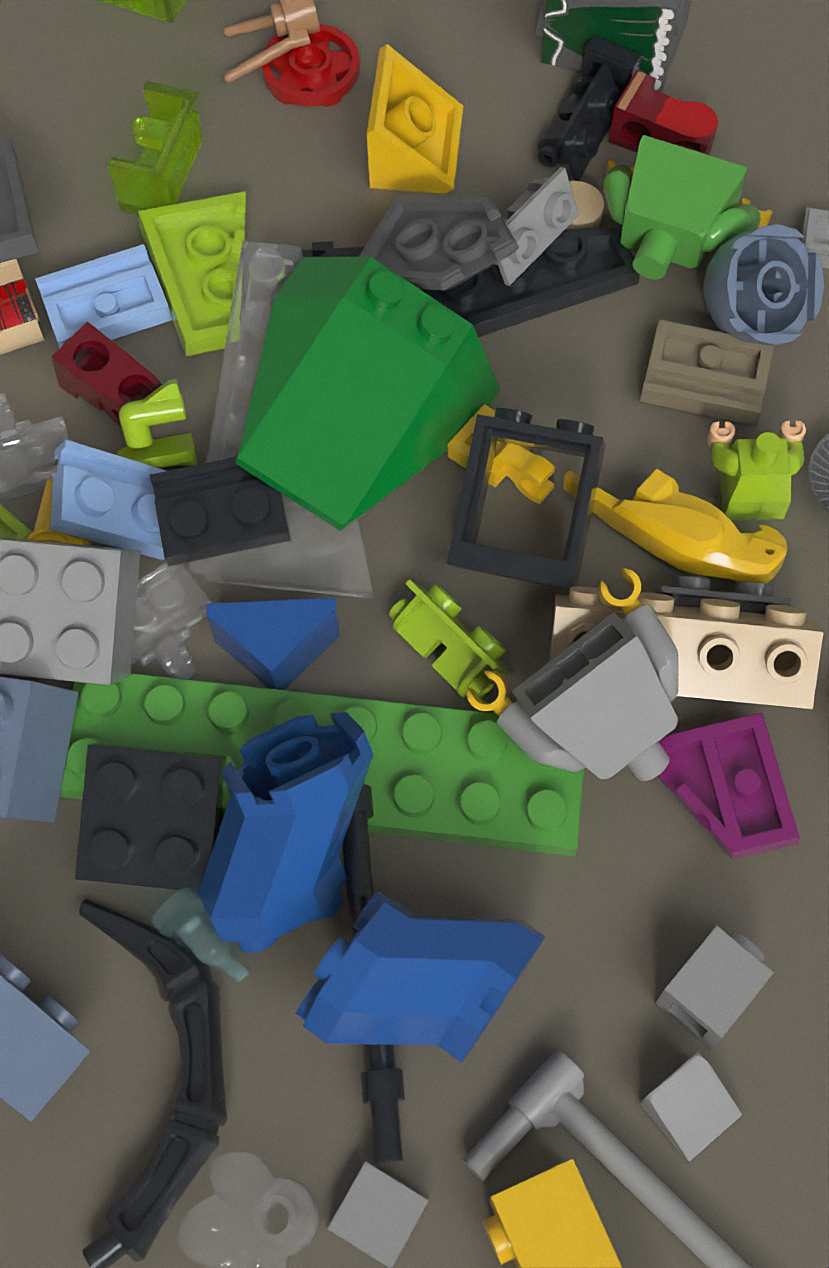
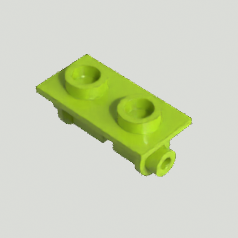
(433, 620)

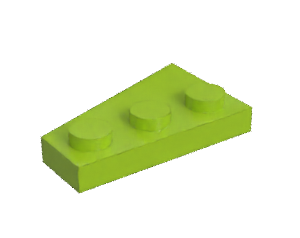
(196, 263)

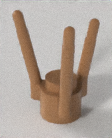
(289, 18)

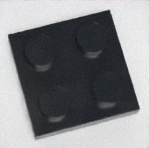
(148, 816)

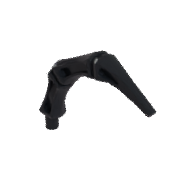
(198, 1098)

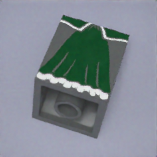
(639, 25)

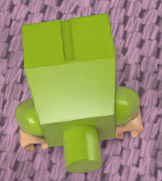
(756, 471)

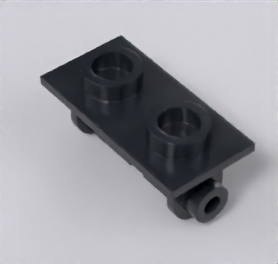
(582, 123)

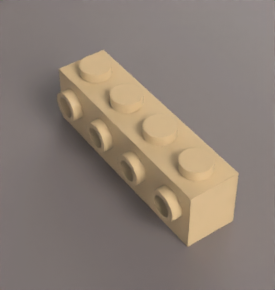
(720, 649)

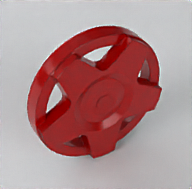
(313, 70)

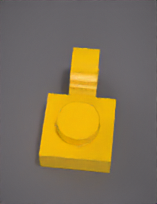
(523, 467)

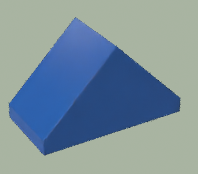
(276, 636)

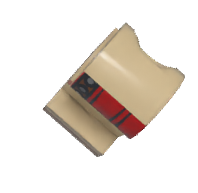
(17, 312)

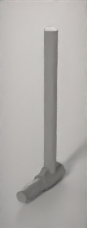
(553, 1098)

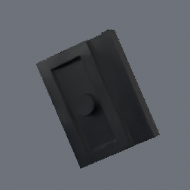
(216, 511)

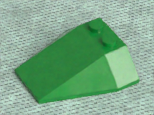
(357, 387)

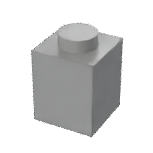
(715, 986)

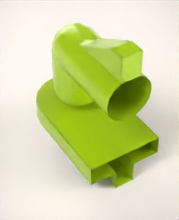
(159, 407)

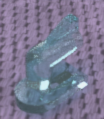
(183, 918)

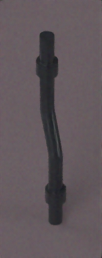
(381, 1082)

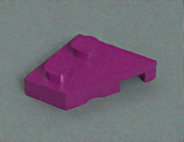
(732, 785)

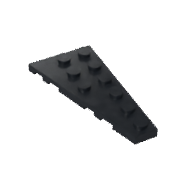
(567, 273)

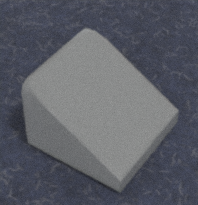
(691, 1107)

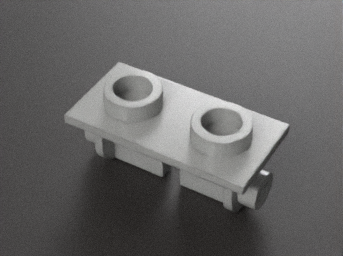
(537, 221)

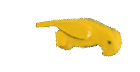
(688, 531)

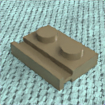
(707, 373)

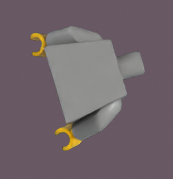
(599, 698)

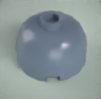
(763, 285)

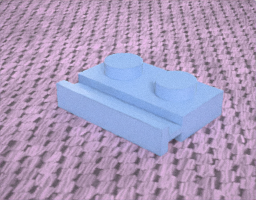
(111, 293)
(105, 499)

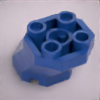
(284, 830)
(416, 978)

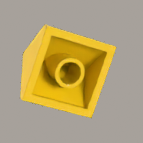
(411, 129)

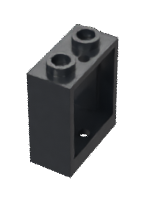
(516, 428)

